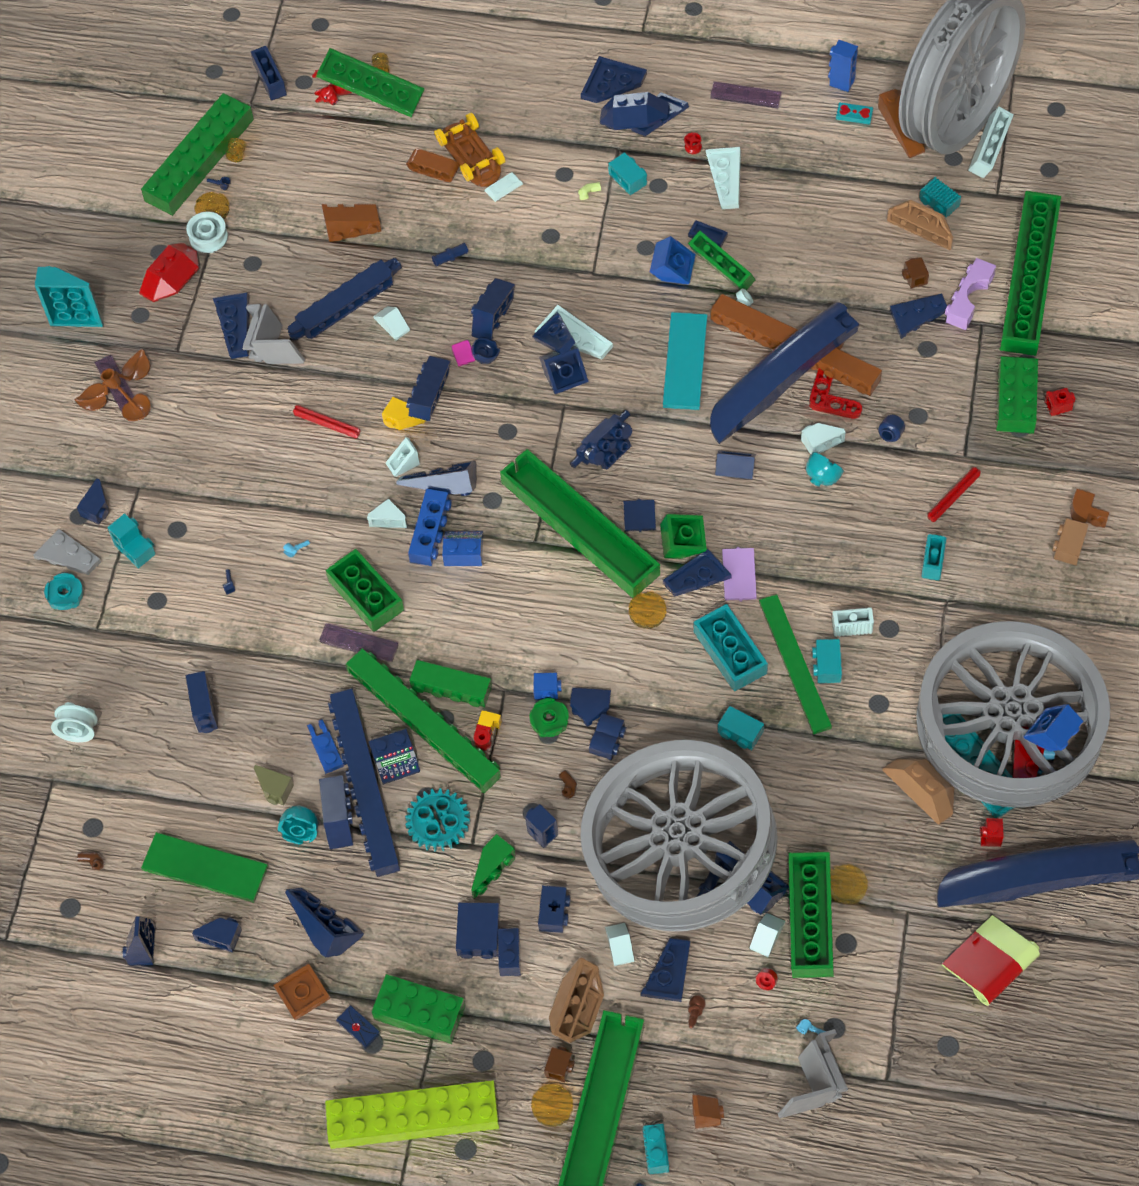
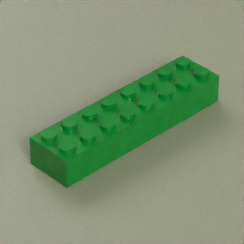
(197, 154)

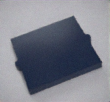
(639, 515)

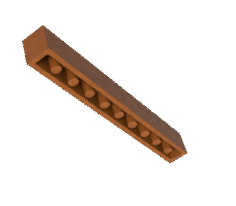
(772, 333)

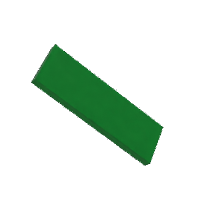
(370, 82)
(204, 867)

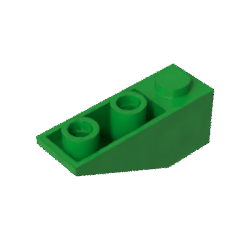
(493, 859)

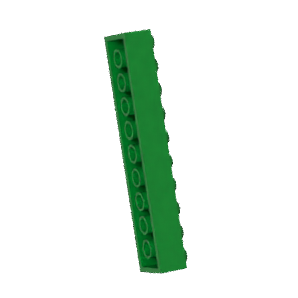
(1030, 273)

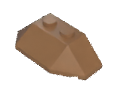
(922, 222)
(923, 786)
(577, 1002)

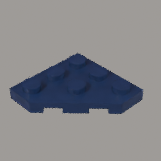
(611, 79)

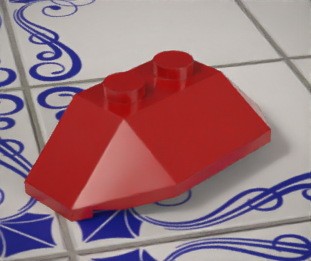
(169, 272)

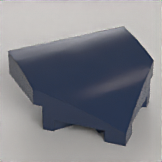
(589, 703)

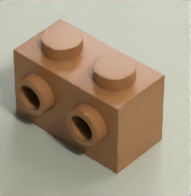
(1070, 542)

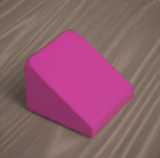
(462, 353)

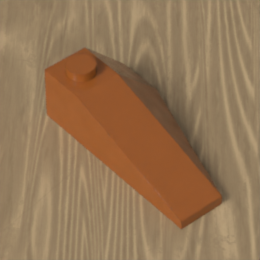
(889, 108)

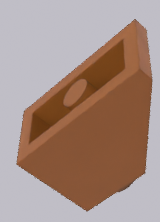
(706, 1111)

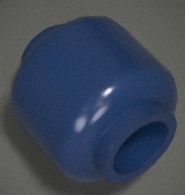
(891, 428)

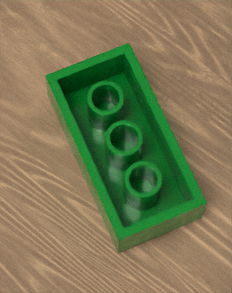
(1017, 394)
(364, 590)
(418, 1009)

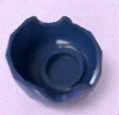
(484, 350)

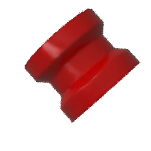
(689, 140)

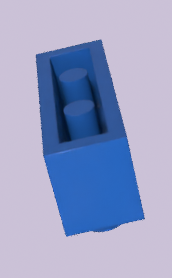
(843, 65)

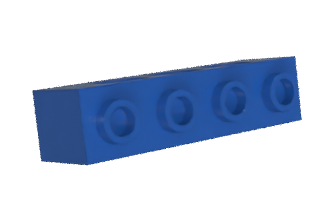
(432, 501)

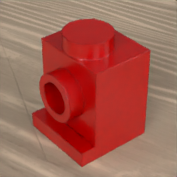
(1059, 401)
(992, 832)

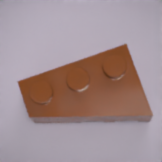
(351, 221)

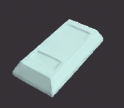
(503, 186)

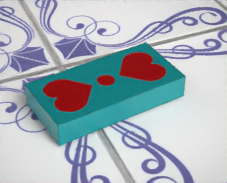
(854, 113)

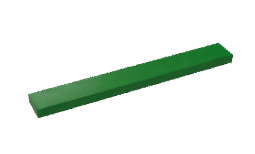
(795, 664)

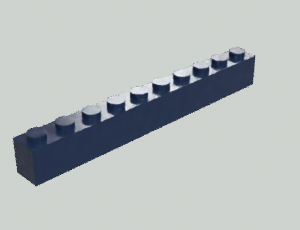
(365, 785)

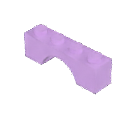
(978, 277)

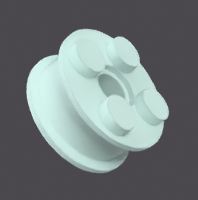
(207, 232)
(74, 723)

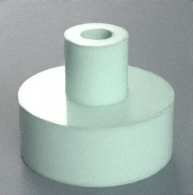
(744, 297)

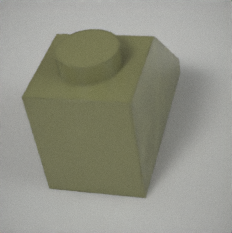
(274, 785)

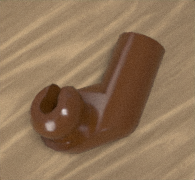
(570, 784)
(93, 858)

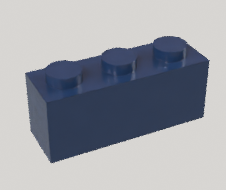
(268, 73)

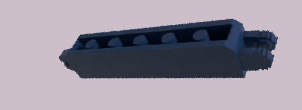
(344, 300)

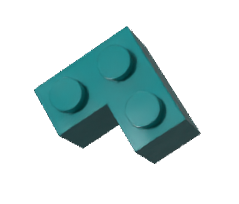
(130, 542)

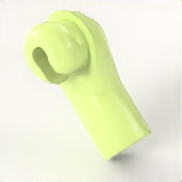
(592, 187)

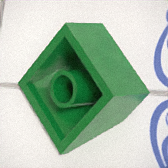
(682, 536)

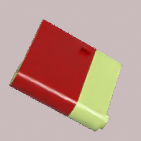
(991, 959)

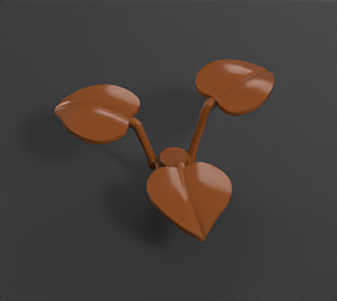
(95, 395)

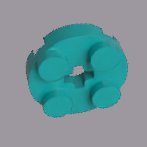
(70, 599)

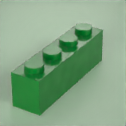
(721, 261)
(450, 683)

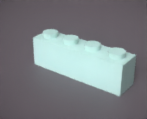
(990, 142)

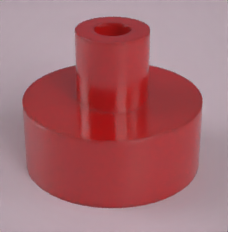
(766, 979)

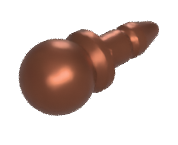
(696, 1006)

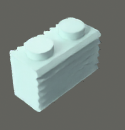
(852, 622)

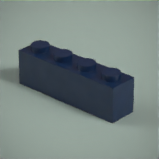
(428, 388)

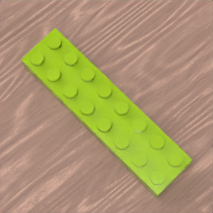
(411, 1114)

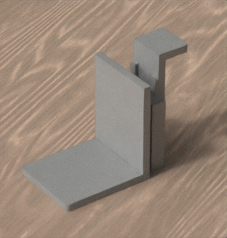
(263, 338)
(821, 1074)

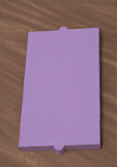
(742, 568)

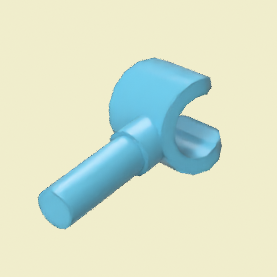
(291, 550)
(1048, 756)
(806, 1025)

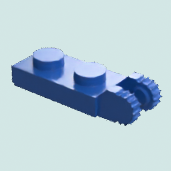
(325, 748)

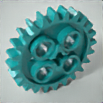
(454, 812)

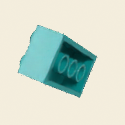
(730, 647)

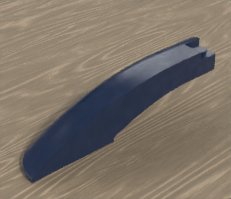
(780, 370)
(1039, 872)

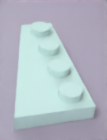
(725, 169)
(586, 338)

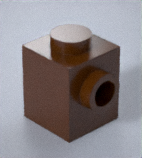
(915, 272)
(559, 1064)

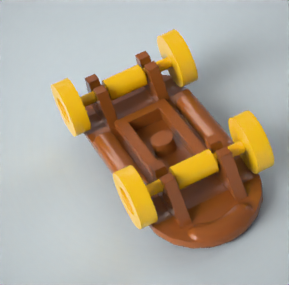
(470, 152)

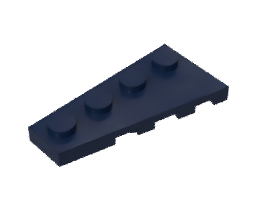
(234, 322)

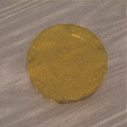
(212, 203)
(647, 610)
(848, 884)
(552, 1105)

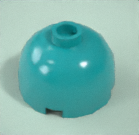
(822, 470)
(298, 825)

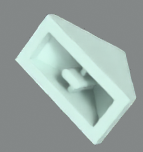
(392, 322)
(403, 458)
(387, 516)
(767, 934)
(619, 944)

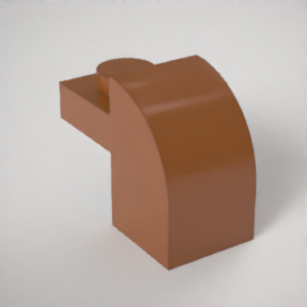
(1084, 512)

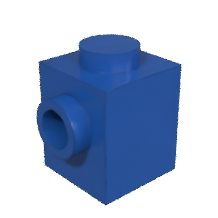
(546, 685)

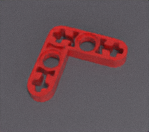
(826, 399)

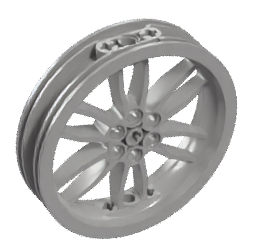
(960, 71)
(1010, 712)
(679, 835)

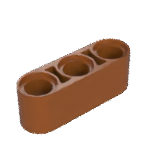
(432, 165)

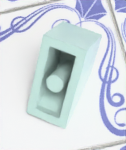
(821, 437)

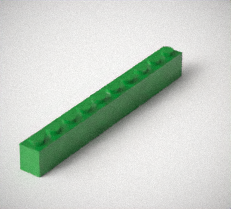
(423, 720)

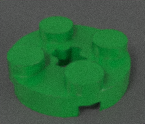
(549, 728)

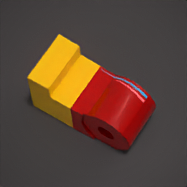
(484, 729)

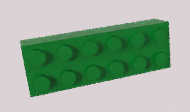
(811, 915)

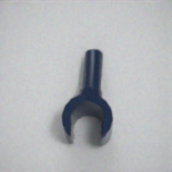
(221, 182)
(229, 586)

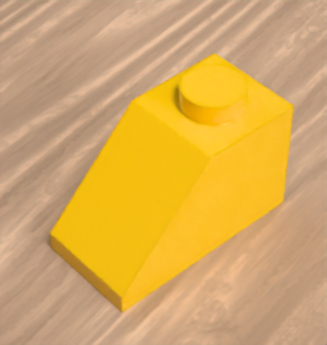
(397, 416)

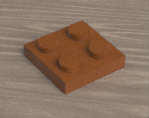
(301, 992)

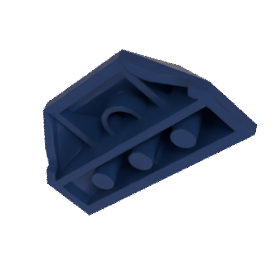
(633, 111)

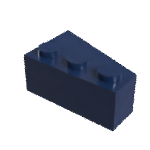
(490, 308)

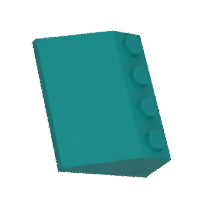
(66, 299)

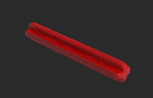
(326, 421)
(954, 494)

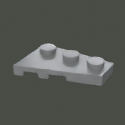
(67, 552)

